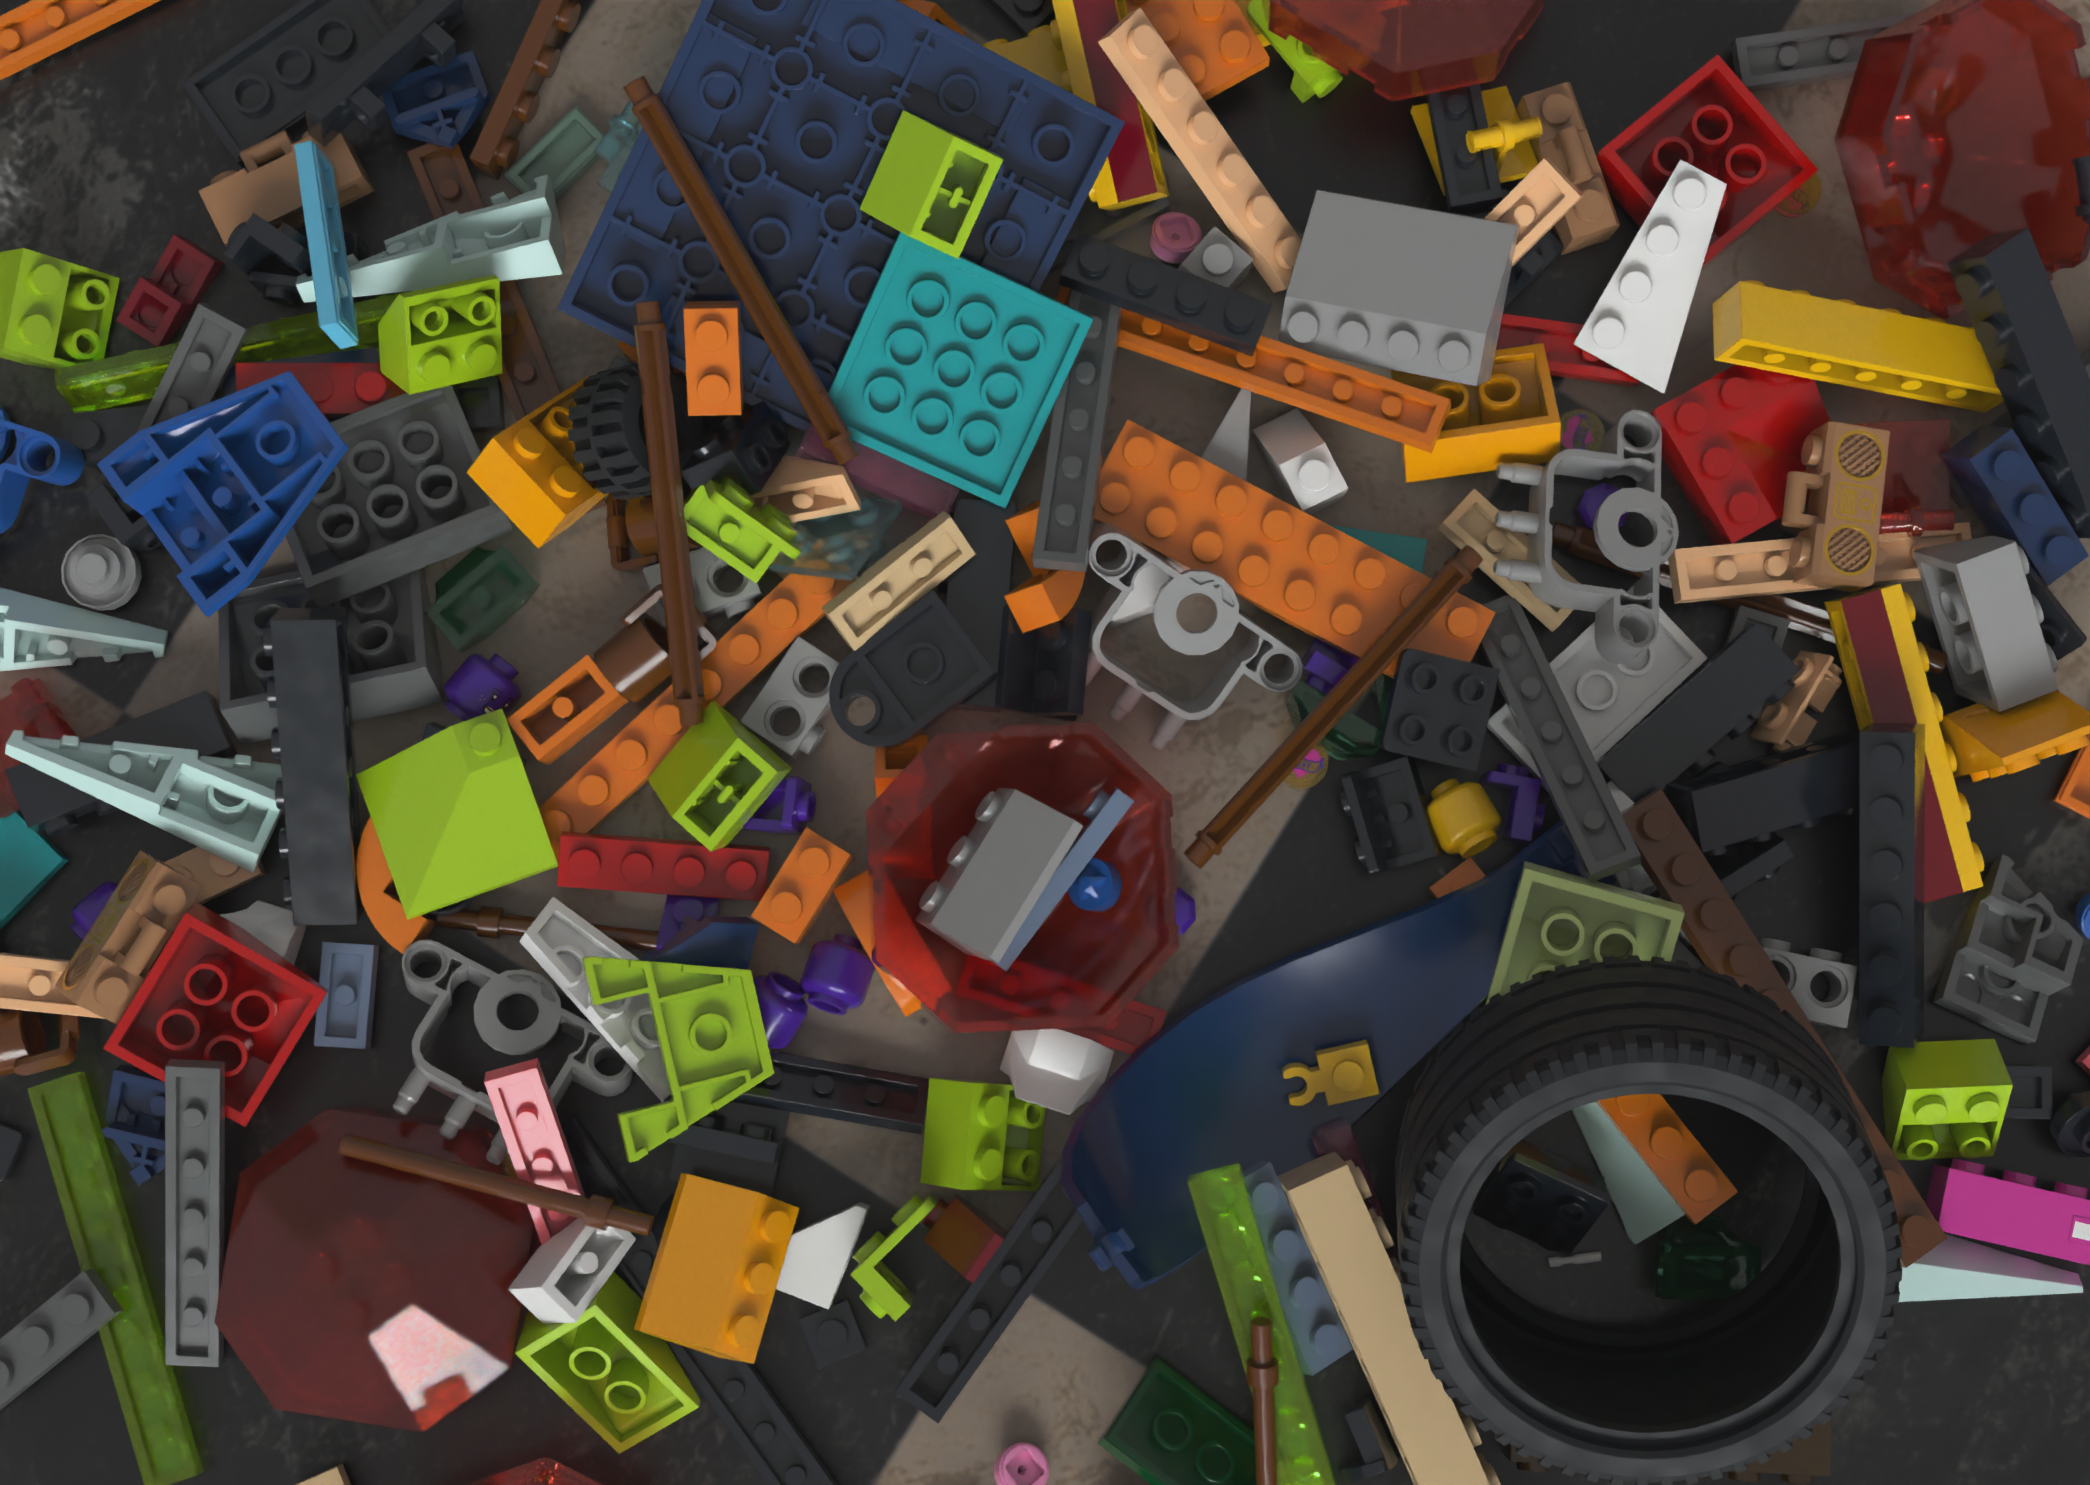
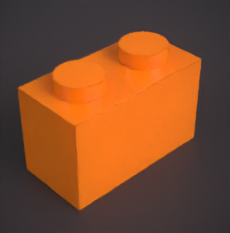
(713, 358)
(566, 711)
(802, 886)

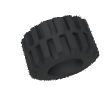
(612, 435)

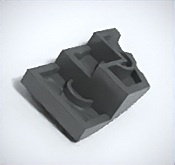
(2008, 957)

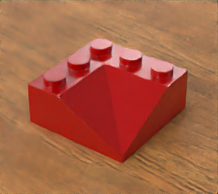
(1723, 132)
(1735, 445)
(218, 1000)

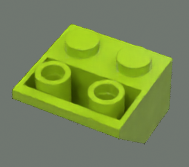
(931, 184)
(53, 310)
(442, 335)
(717, 777)
(1945, 1099)
(981, 1137)

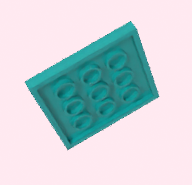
(955, 368)

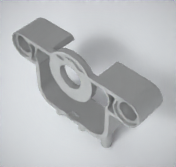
(1611, 606)
(1248, 661)
(494, 988)

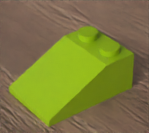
(609, 1372)

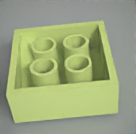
(1569, 919)

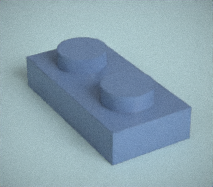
(348, 1007)

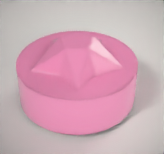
(1174, 236)
(1021, 1465)

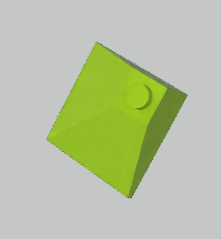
(456, 815)

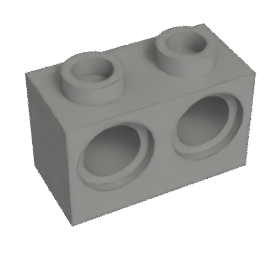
(708, 598)
(785, 692)
(1798, 972)

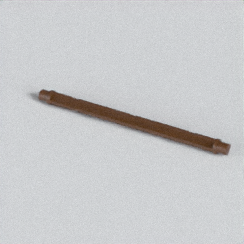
(741, 269)
(669, 512)
(1803, 615)
(1333, 706)

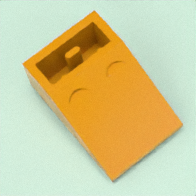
(534, 472)
(2014, 739)

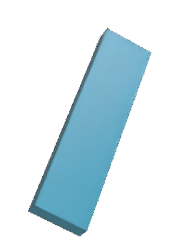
(326, 245)

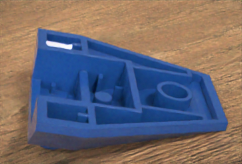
(227, 481)

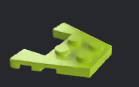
(705, 1033)

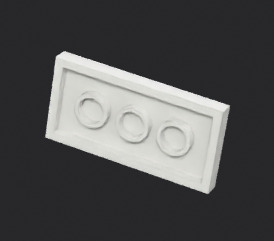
(1606, 695)

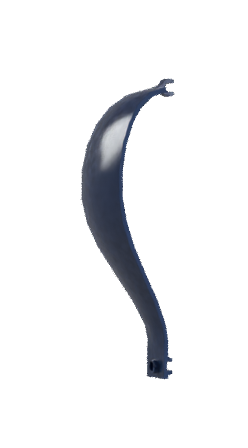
(1214, 1080)

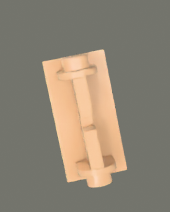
(1785, 721)

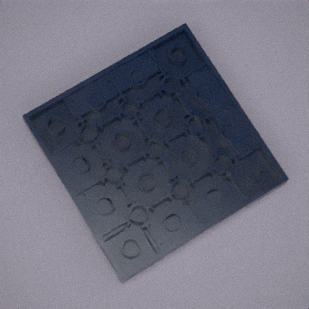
(788, 128)

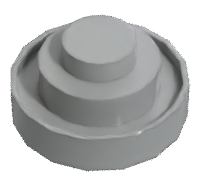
(101, 572)

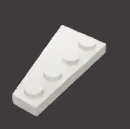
(1651, 292)
(558, 943)

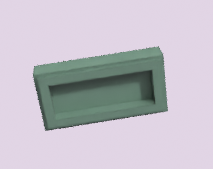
(562, 154)

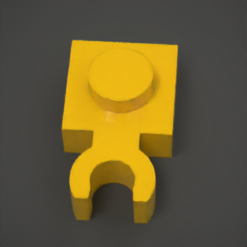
(1341, 1072)

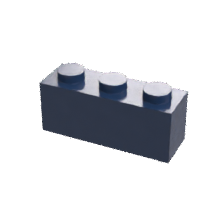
(2014, 499)

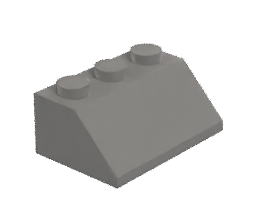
(1988, 621)
(997, 873)

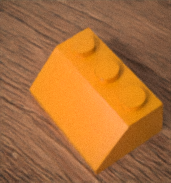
(1490, 423)
(717, 1268)

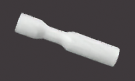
(1581, 1258)

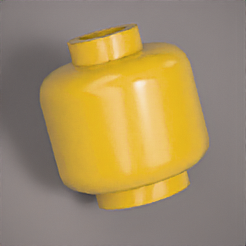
(1463, 818)

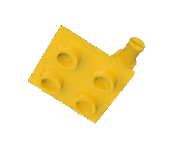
(1504, 134)

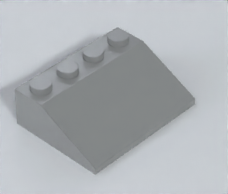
(1399, 287)

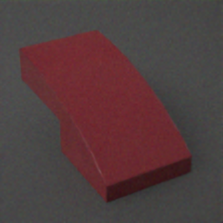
(171, 293)

